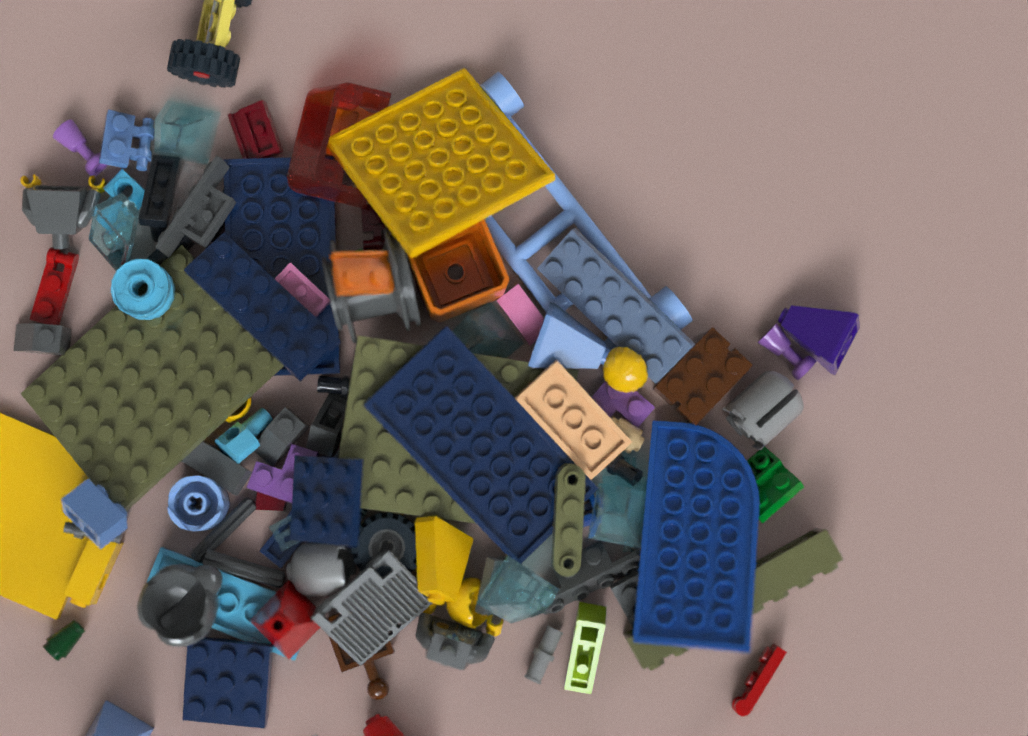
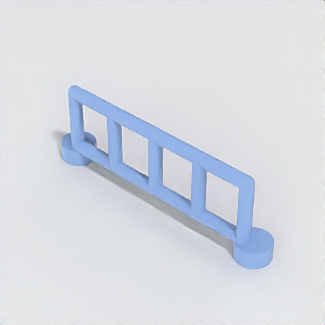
(510, 103)

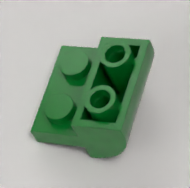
(774, 482)

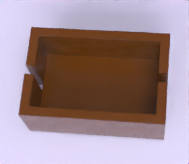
(703, 377)

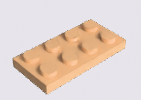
(573, 419)

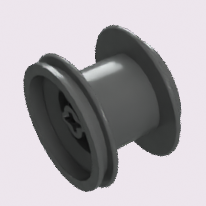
(355, 308)

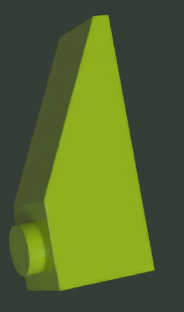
(585, 647)

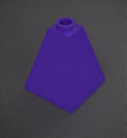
(821, 332)

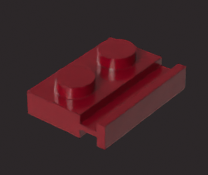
(255, 131)

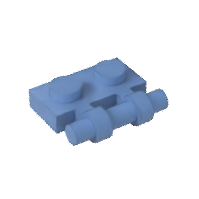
(117, 141)

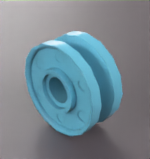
(128, 281)

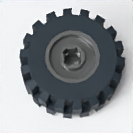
(382, 533)

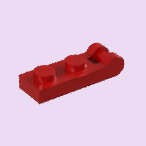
(54, 287)
(757, 681)

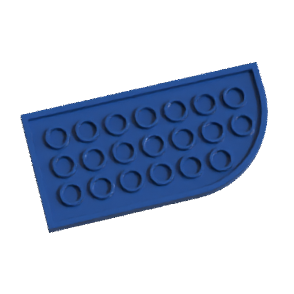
(697, 542)

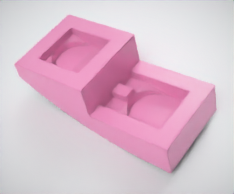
(522, 313)

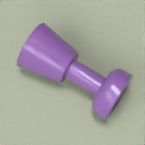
(72, 138)
(779, 344)

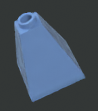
(567, 342)
(117, 722)

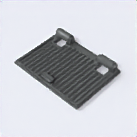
(372, 608)

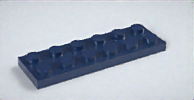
(262, 306)

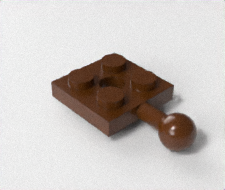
(377, 687)

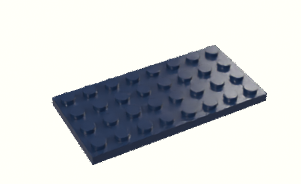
(281, 229)
(475, 442)

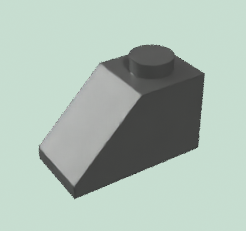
(42, 338)
(328, 425)
(279, 435)

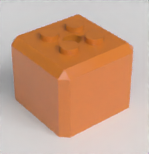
(482, 280)

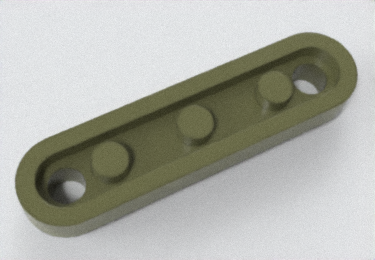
(568, 519)

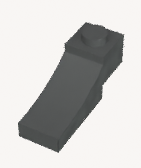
(218, 467)

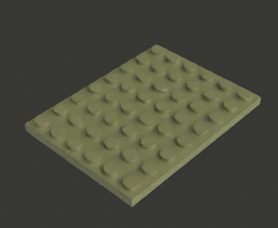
(149, 390)
(390, 474)

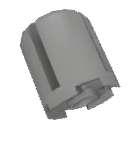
(764, 408)

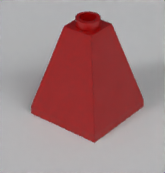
(295, 613)

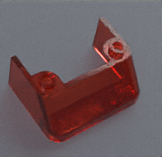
(309, 169)

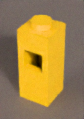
(92, 573)

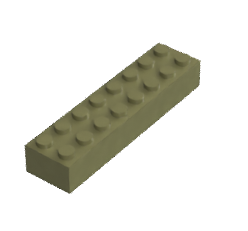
(774, 575)

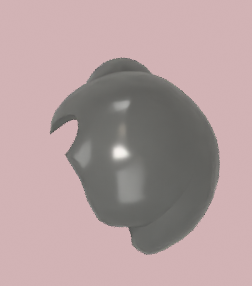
(181, 603)

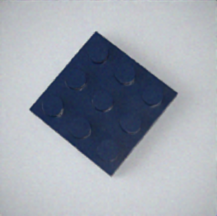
(326, 500)
(227, 682)

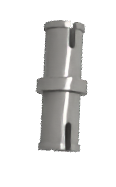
(543, 655)

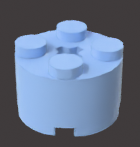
(182, 503)

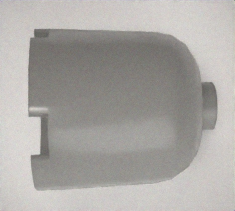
(321, 569)

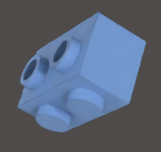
(95, 513)

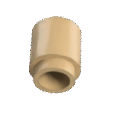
(632, 432)

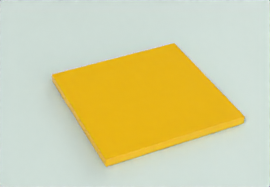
(439, 161)
(34, 550)

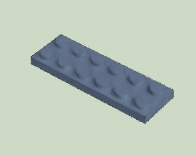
(615, 304)

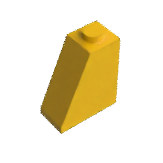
(441, 558)

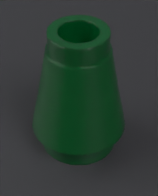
(63, 641)

